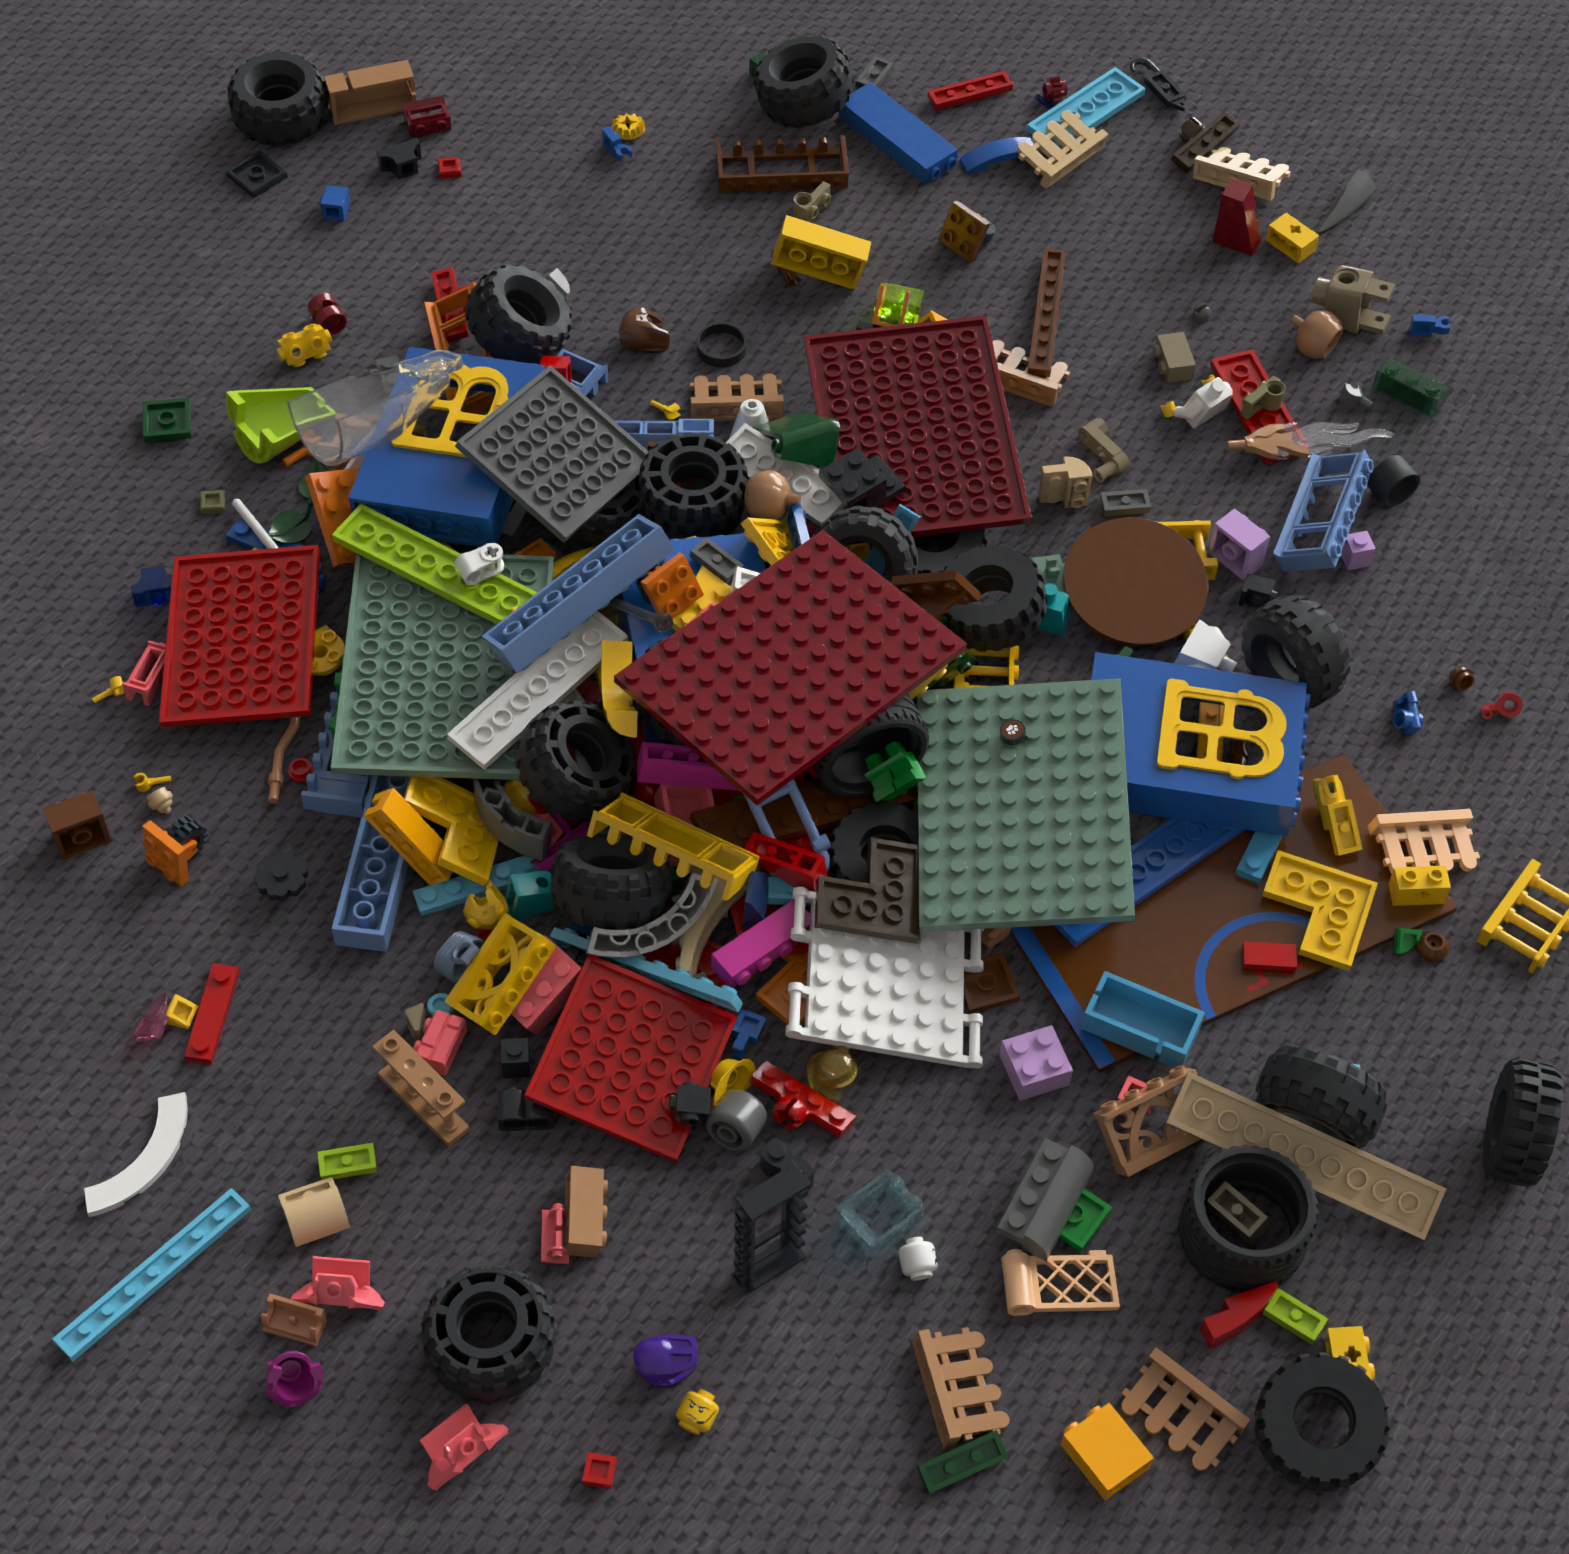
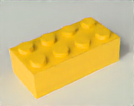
(820, 252)

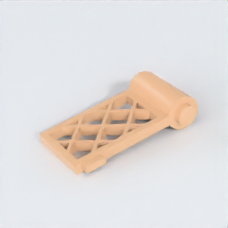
(1023, 1280)

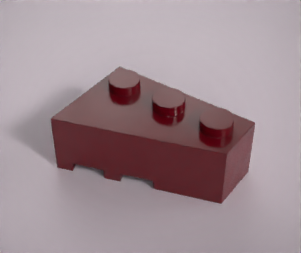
(1237, 219)

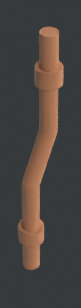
(276, 778)

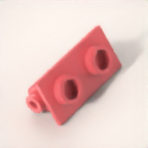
(553, 1235)

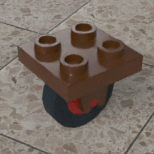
(965, 231)

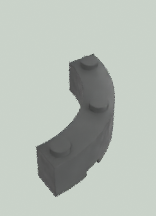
(509, 825)

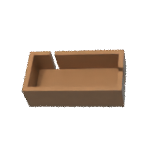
(370, 91)

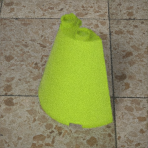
(263, 421)

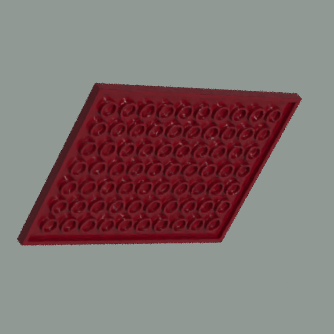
(932, 413)
(789, 666)

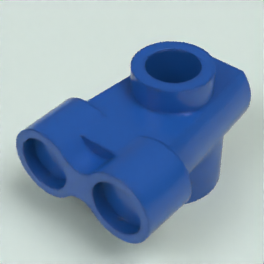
(1406, 713)

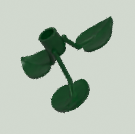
(289, 525)

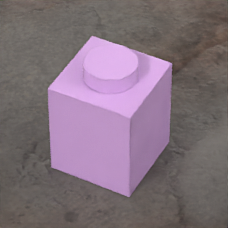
(1358, 550)

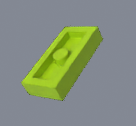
(347, 1161)
(1295, 1316)

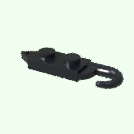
(1161, 84)

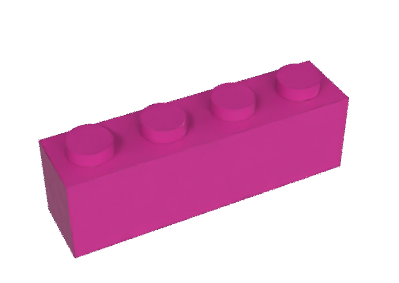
(677, 766)
(757, 947)

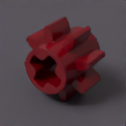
(1054, 89)

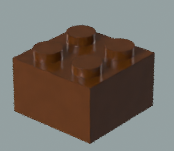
(77, 824)

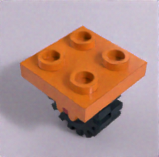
(670, 586)
(174, 847)

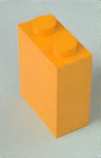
(1106, 1450)

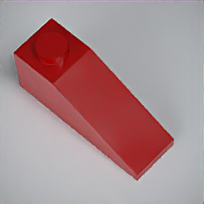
(788, 862)

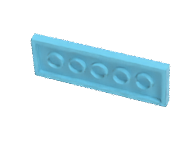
(1093, 102)

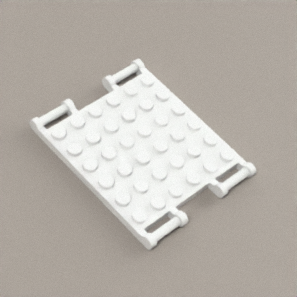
(886, 992)

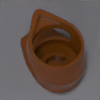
(640, 334)

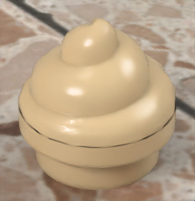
(160, 800)

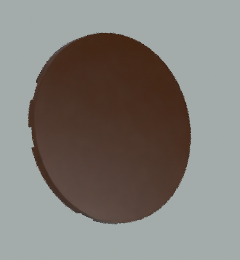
(1135, 582)

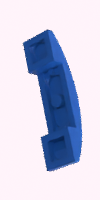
(993, 152)

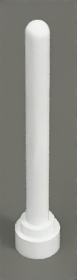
(254, 524)

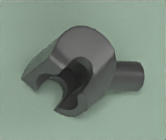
(1352, 398)

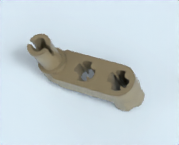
(1095, 437)

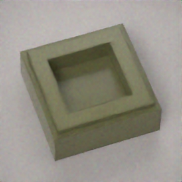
(212, 502)

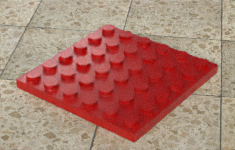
(624, 1052)

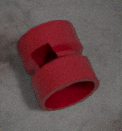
(327, 313)

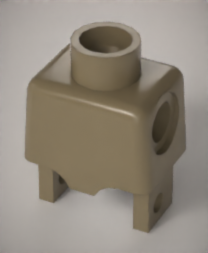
(1350, 296)

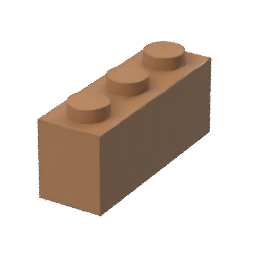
(585, 1211)

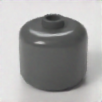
(736, 1120)

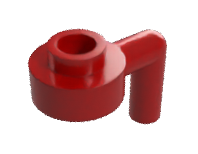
(1487, 710)

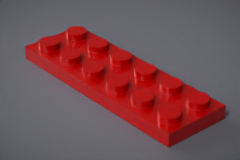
(1244, 376)

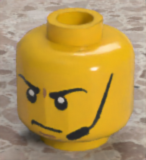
(697, 1411)

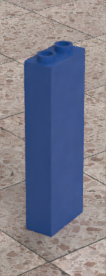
(899, 133)

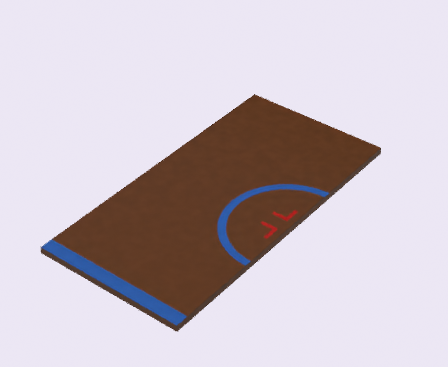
(1194, 927)

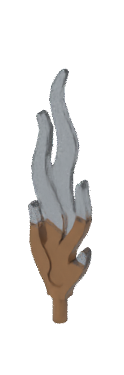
(1275, 444)

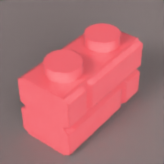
(441, 1040)

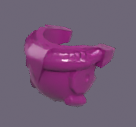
(293, 1379)

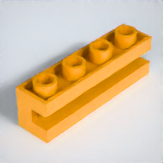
(408, 835)

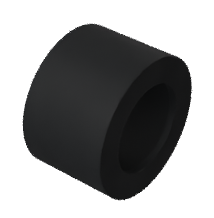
(1393, 481)

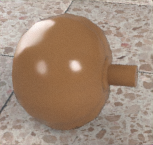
(1317, 332)
(768, 495)

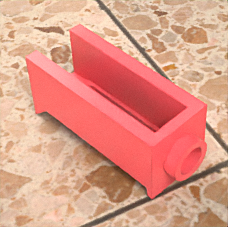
(155, 678)

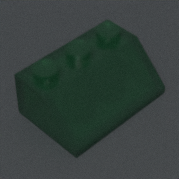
(1411, 387)

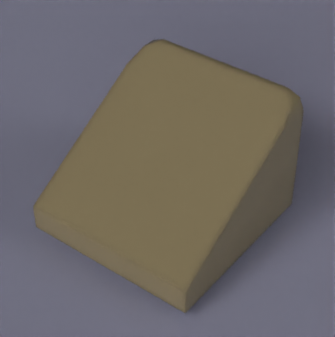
(415, 1020)

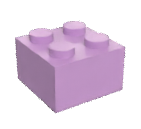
(1239, 544)
(1036, 1063)

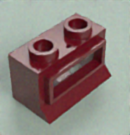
(426, 116)

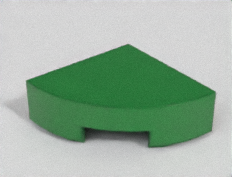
(1405, 939)

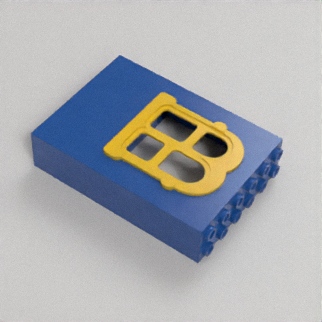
(432, 482)
(1205, 789)

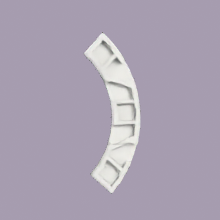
(149, 1164)

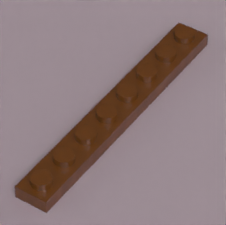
(1046, 312)

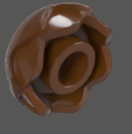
(1429, 952)

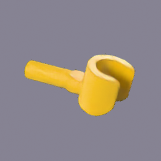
(670, 411)
(115, 689)
(147, 783)

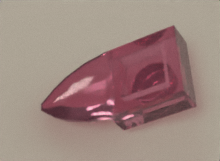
(153, 1021)

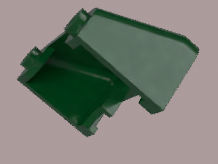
(803, 438)

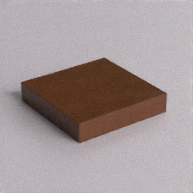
(991, 986)

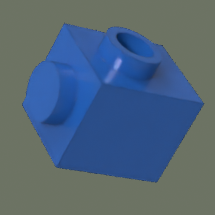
(335, 203)

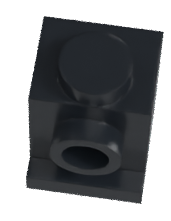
(1257, 591)

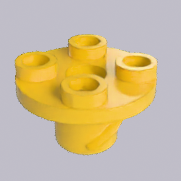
(327, 653)

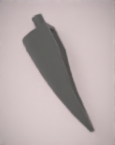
(1355, 194)

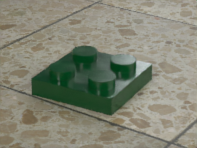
(167, 420)

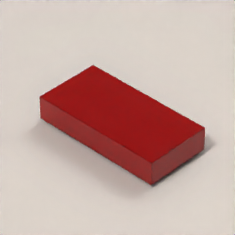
(1269, 956)

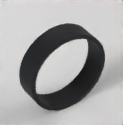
(721, 327)

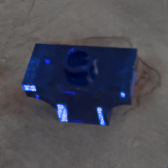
(153, 587)

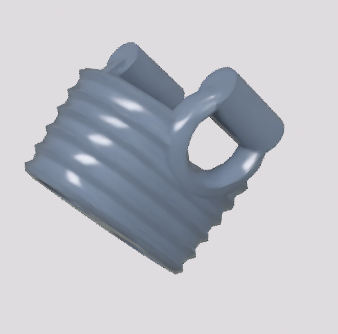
(457, 955)

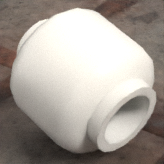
(918, 1259)

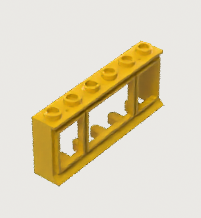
(689, 844)

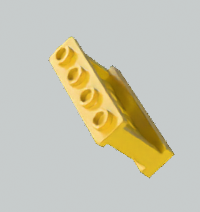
(477, 980)

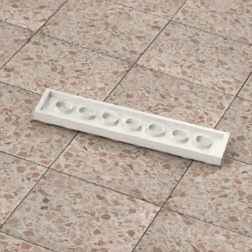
(549, 679)

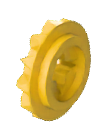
(636, 129)

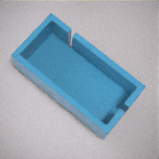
(1142, 1020)

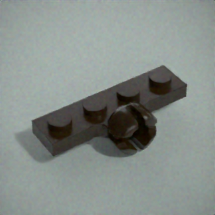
(1202, 138)

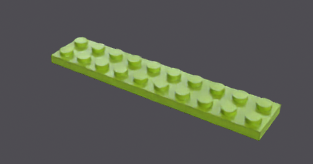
(427, 564)

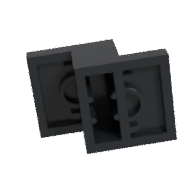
(862, 480)

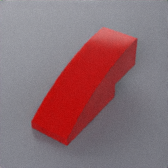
(1236, 1314)

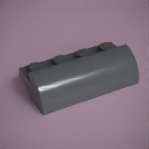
(1046, 1198)

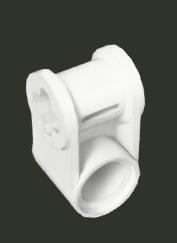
(478, 565)

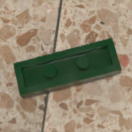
(962, 1462)

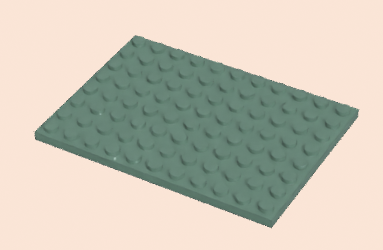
(416, 673)
(1026, 826)

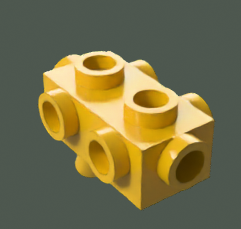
(311, 343)

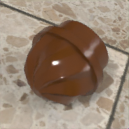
(1461, 678)

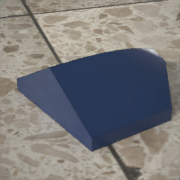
(756, 899)

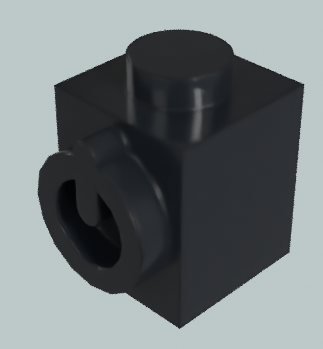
(690, 1104)

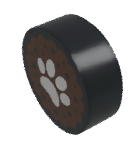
(1012, 732)

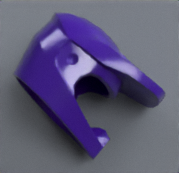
(666, 1357)

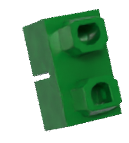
(895, 774)

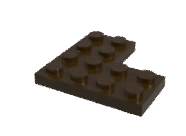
(881, 907)

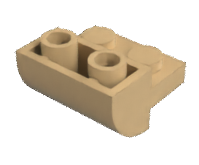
(1066, 483)
(314, 1211)

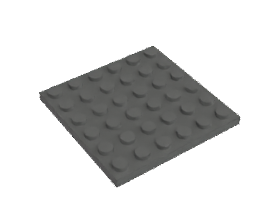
(555, 453)

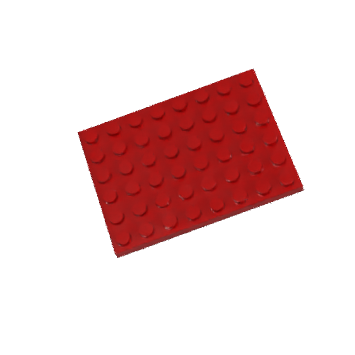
(241, 636)

